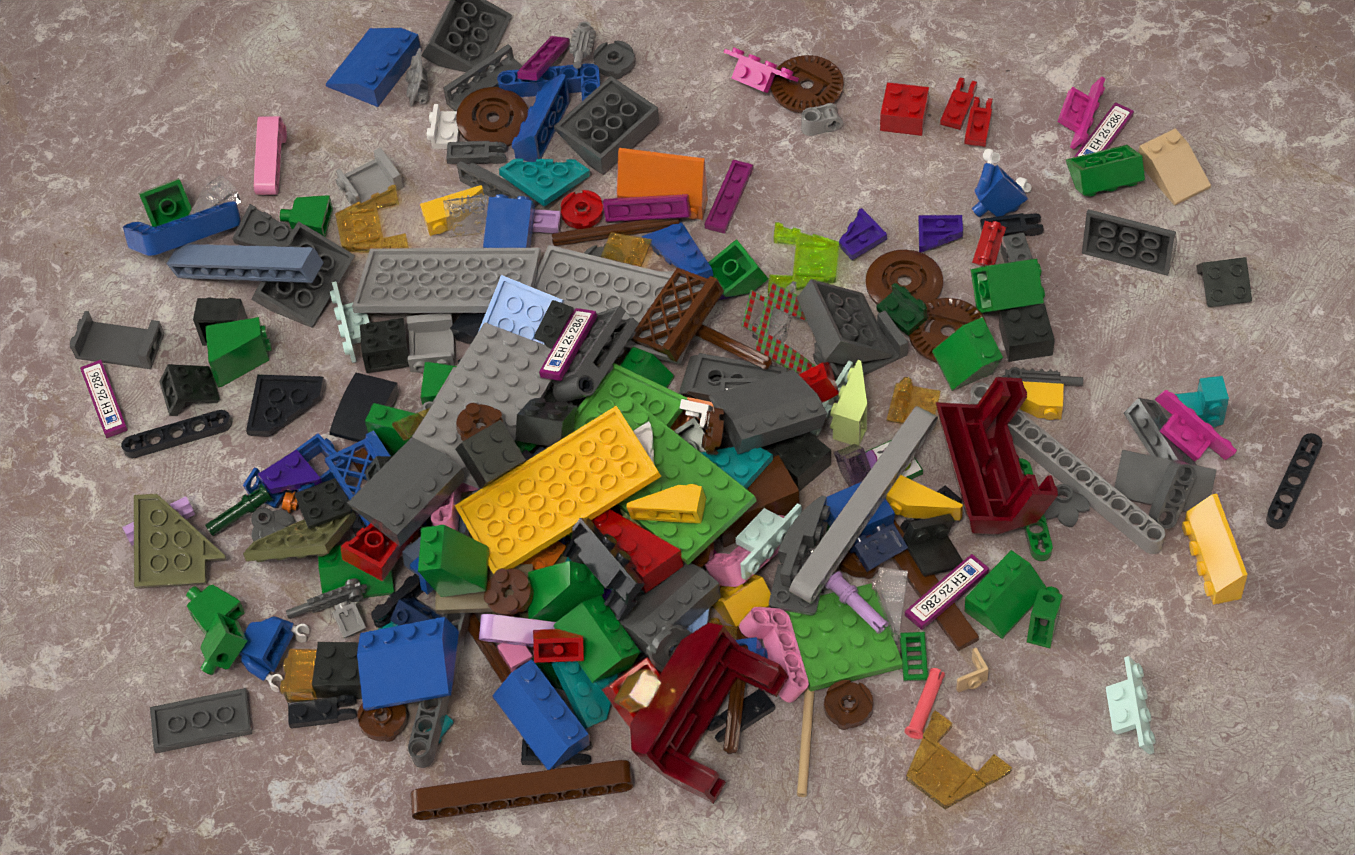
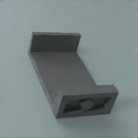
(894, 338)
(116, 343)

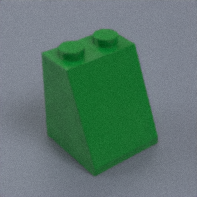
(1007, 285)
(236, 348)
(968, 354)
(380, 421)
(452, 561)
(561, 589)

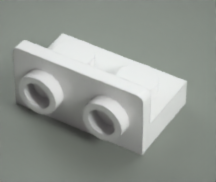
(443, 128)
(696, 410)

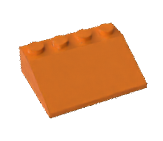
(662, 174)

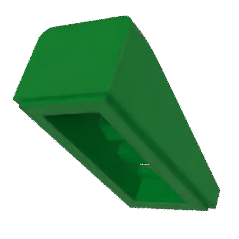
(913, 637)

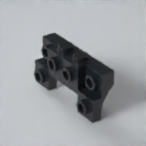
(607, 563)

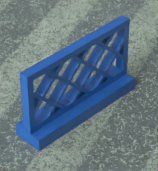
(373, 447)

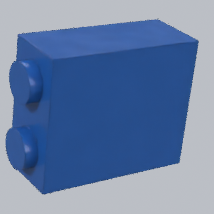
(509, 222)
(838, 501)

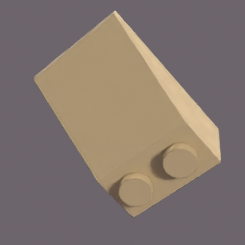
(1173, 167)

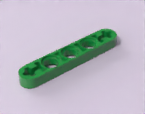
(1033, 538)

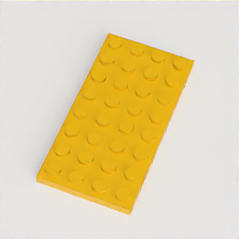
(556, 488)

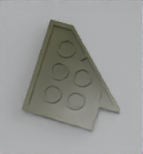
(299, 540)
(168, 546)

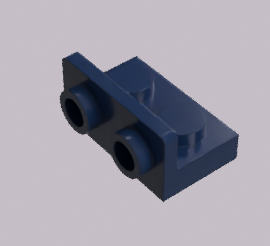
(879, 547)
(411, 611)

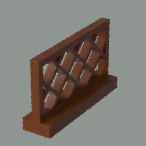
(690, 318)

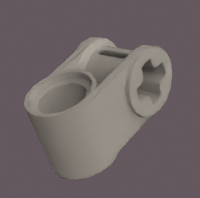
(819, 120)

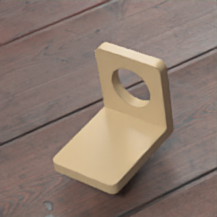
(976, 678)

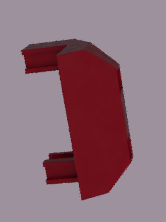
(987, 464)
(687, 701)

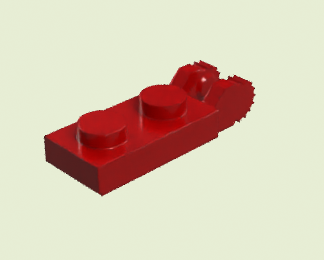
(958, 105)
(978, 123)

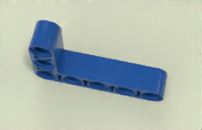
(581, 80)
(162, 238)

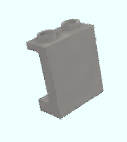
(369, 178)
(430, 340)

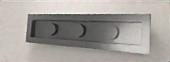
(481, 78)
(492, 185)
(1147, 421)

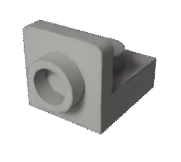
(348, 619)

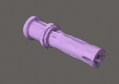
(849, 595)

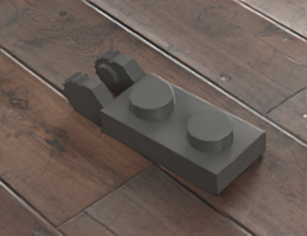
(476, 152)

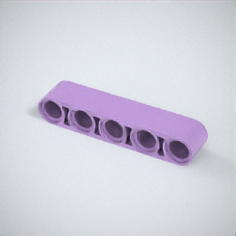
(510, 629)

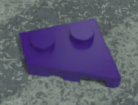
(938, 230)
(861, 235)
(288, 474)

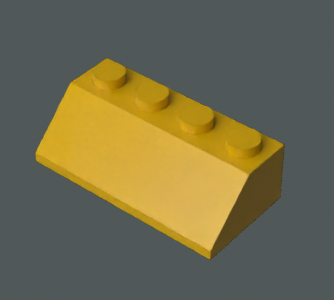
(1215, 551)

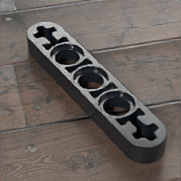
(187, 436)
(1292, 490)

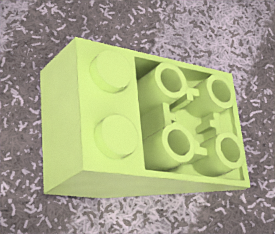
(850, 412)

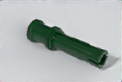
(248, 504)

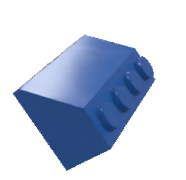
(542, 117)
(541, 716)

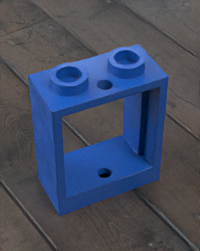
(311, 449)

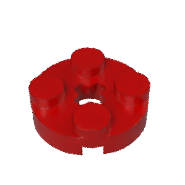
(585, 219)

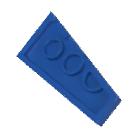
(679, 249)

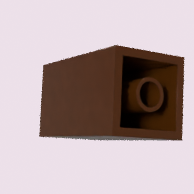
(773, 491)

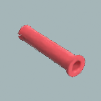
(925, 704)

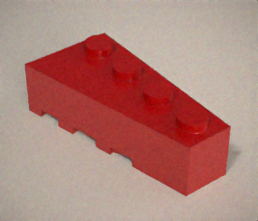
(373, 551)
(648, 552)

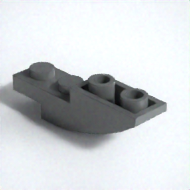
(802, 534)

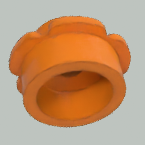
(289, 502)

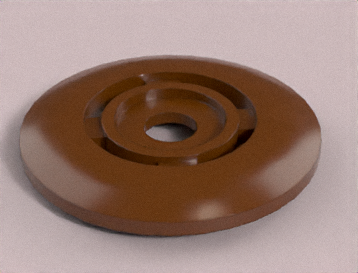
(808, 68)
(490, 101)
(888, 268)
(944, 312)

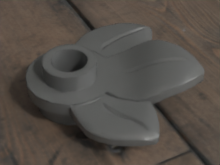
(1067, 508)
(275, 521)

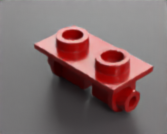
(989, 243)

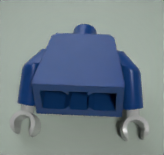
(997, 190)
(266, 646)

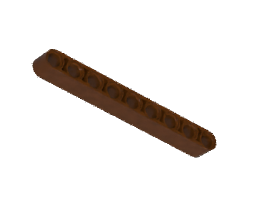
(521, 790)

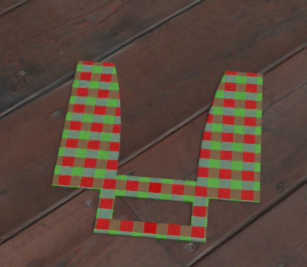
(767, 344)

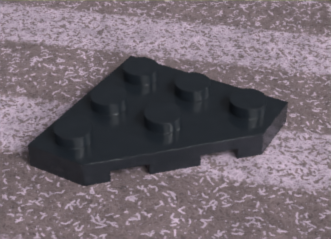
(281, 400)

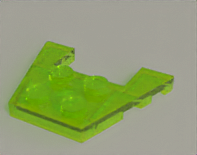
(814, 258)

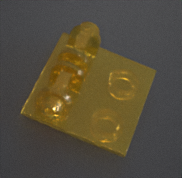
(626, 249)
(907, 397)

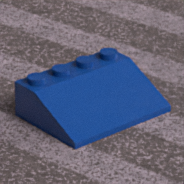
(375, 64)
(407, 663)

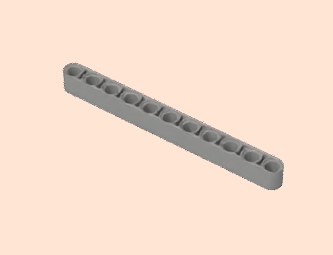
(1077, 471)
(862, 505)

